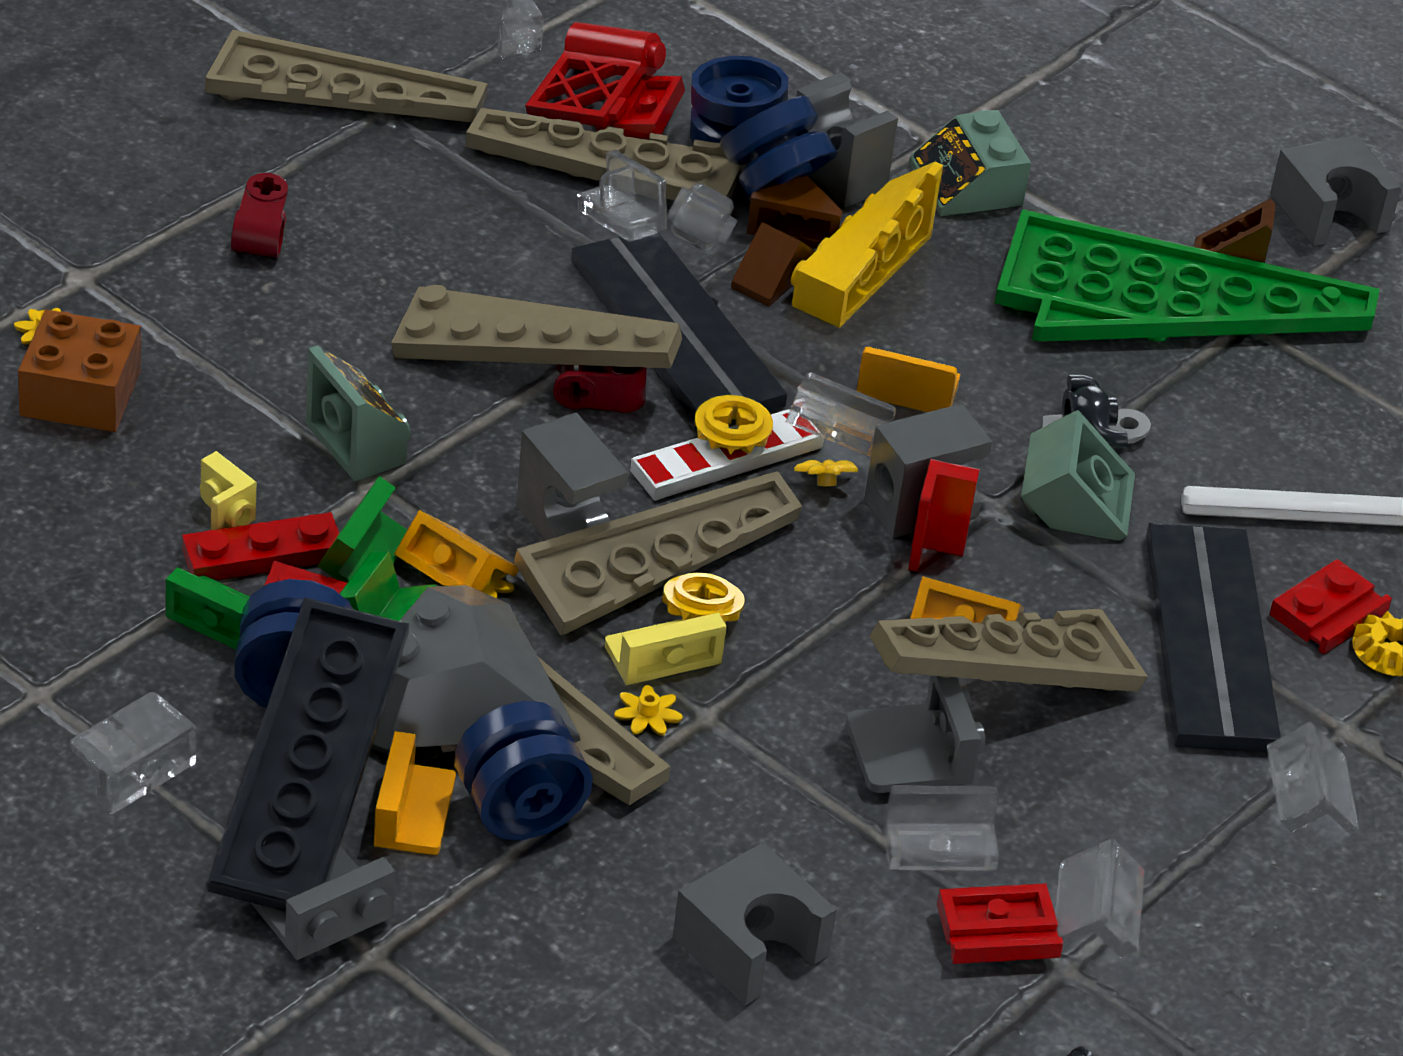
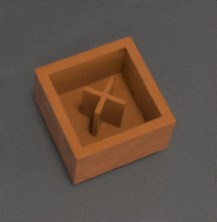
(79, 370)

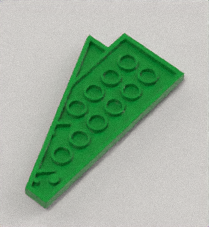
(1128, 285)

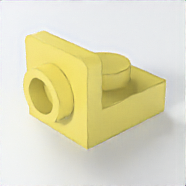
(227, 492)

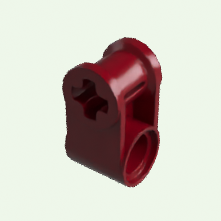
(261, 216)
(601, 387)

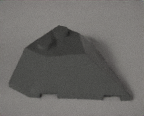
(459, 664)

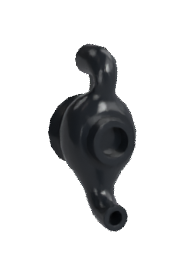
(1096, 406)

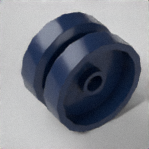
(732, 91)
(778, 145)
(267, 629)
(523, 770)

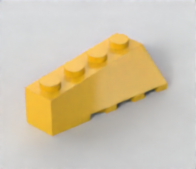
(868, 247)

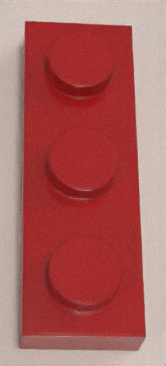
(256, 546)

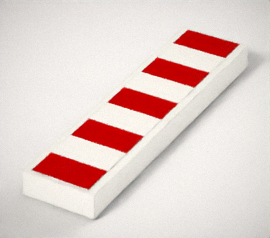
(695, 464)

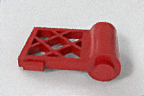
(602, 54)

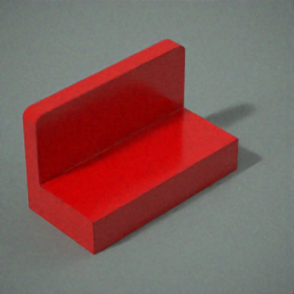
(944, 510)

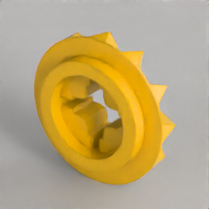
(752, 419)
(702, 595)
(1371, 645)

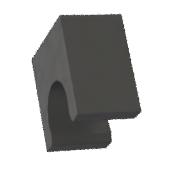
(861, 147)
(1333, 177)
(902, 459)
(563, 475)
(745, 903)

